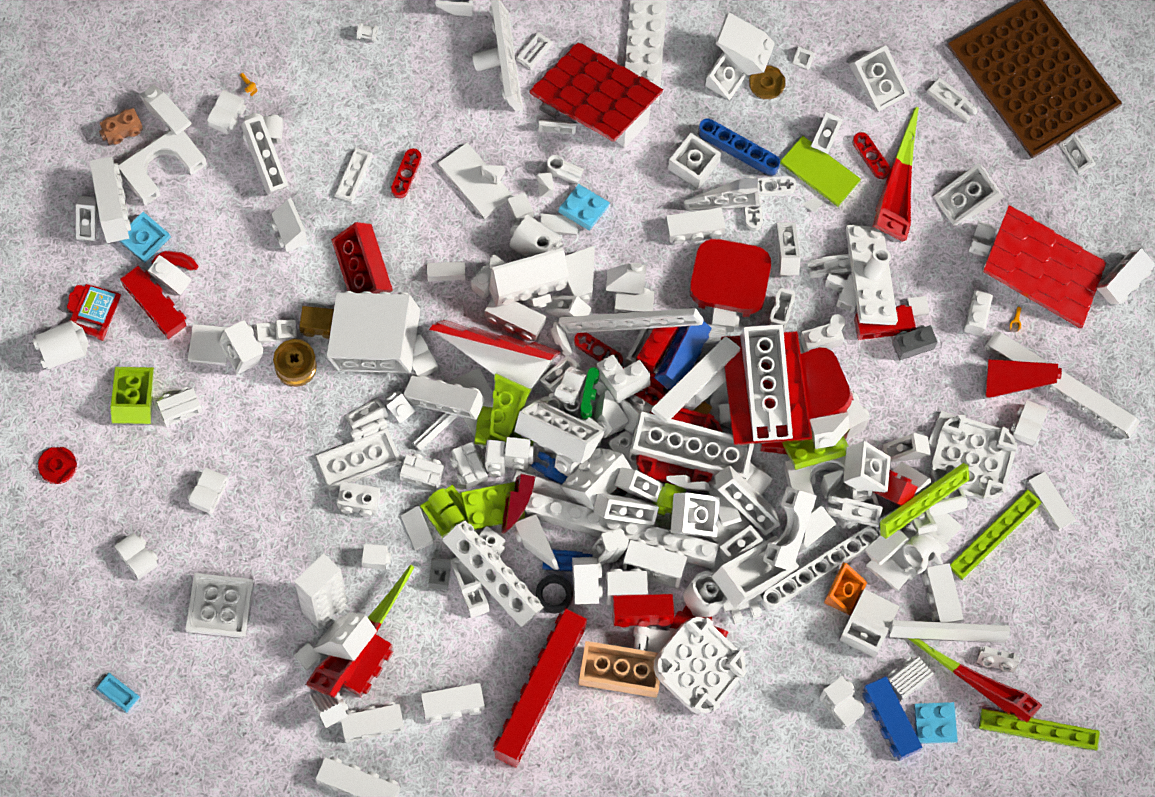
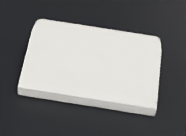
(557, 126)
(1076, 153)
(446, 271)
(366, 414)
(830, 481)
(954, 501)
(417, 528)
(883, 548)

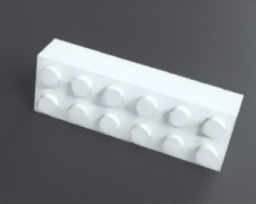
(689, 445)
(321, 591)

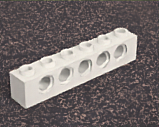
(483, 572)

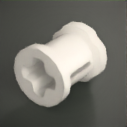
(367, 32)

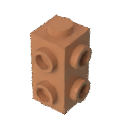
(120, 126)

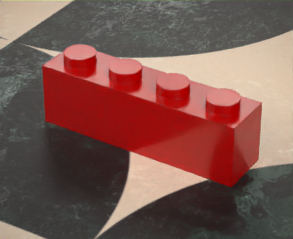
(153, 302)

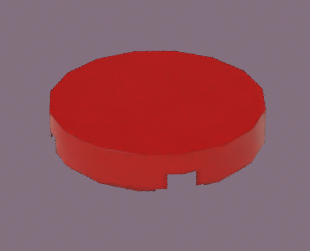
(61, 469)

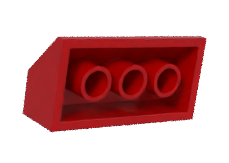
(361, 260)

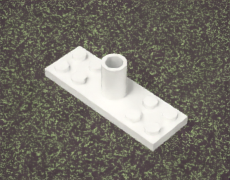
(502, 56)
(871, 275)

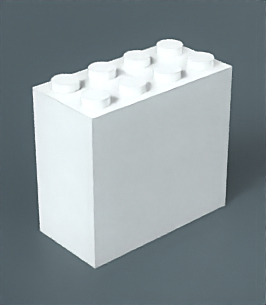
(373, 332)

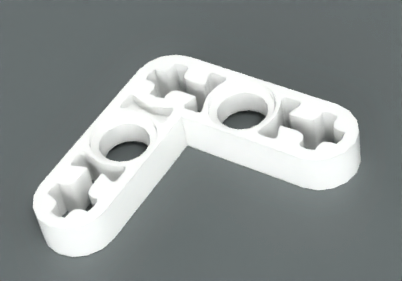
(763, 192)

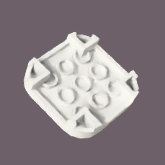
(983, 448)
(699, 665)

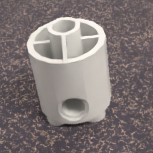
(531, 235)
(61, 344)

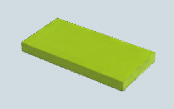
(820, 171)

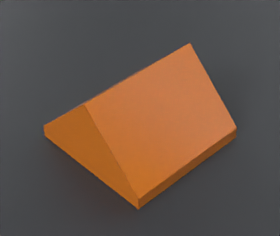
(845, 590)

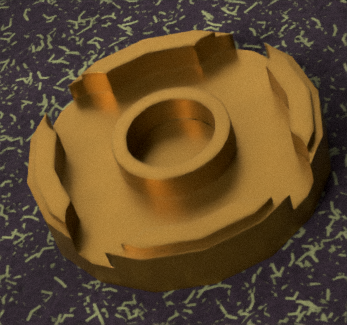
(765, 87)

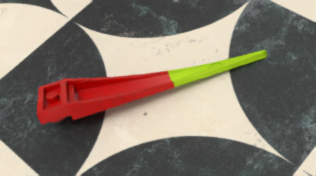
(894, 205)
(335, 671)
(1003, 696)

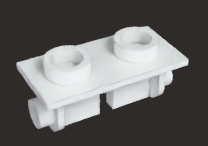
(1006, 661)

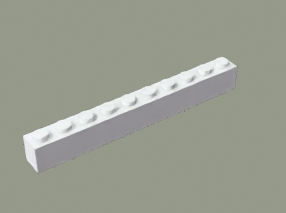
(586, 521)

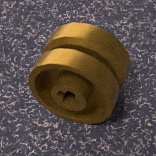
(295, 362)

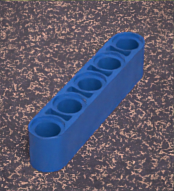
(735, 139)

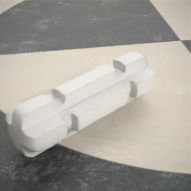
(368, 429)

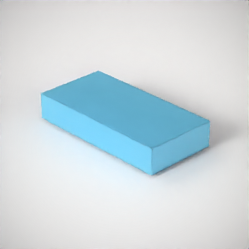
(117, 692)

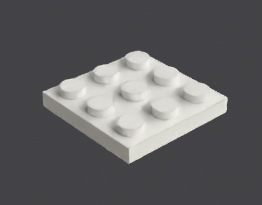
(219, 605)

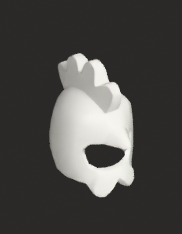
(924, 549)

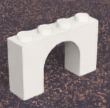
(135, 168)
(801, 478)

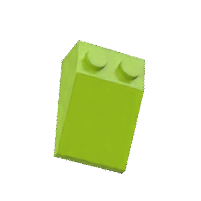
(132, 395)

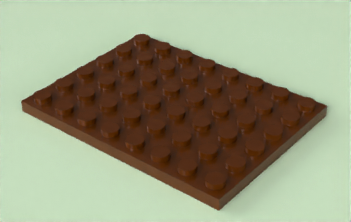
(1034, 75)

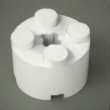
(704, 595)

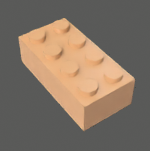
(619, 669)

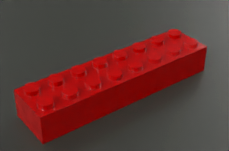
(541, 687)

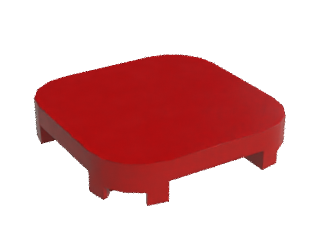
(730, 276)
(825, 383)
(660, 470)

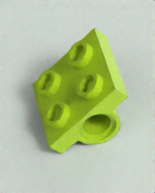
(444, 510)

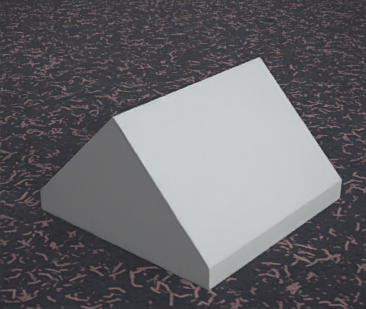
(725, 77)

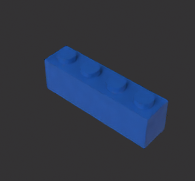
(682, 354)
(892, 718)

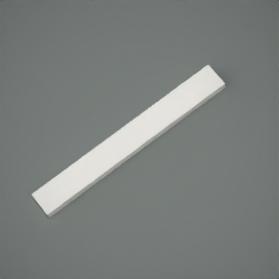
(631, 320)

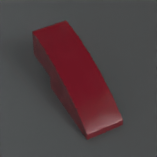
(517, 500)

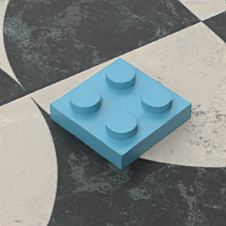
(584, 207)
(145, 237)
(935, 722)

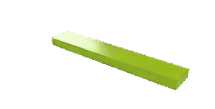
(924, 500)
(994, 534)
(1039, 729)

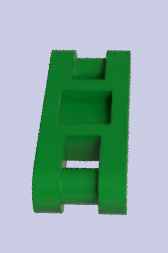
(589, 393)

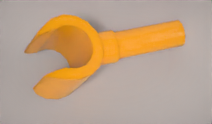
(250, 85)
(1016, 319)

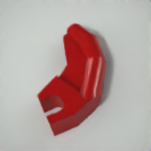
(178, 259)

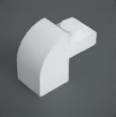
(982, 239)
(846, 288)
(571, 385)

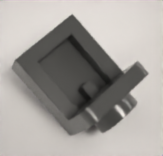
(439, 574)

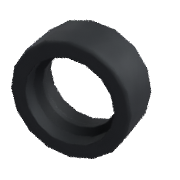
(550, 579)

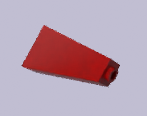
(1016, 376)

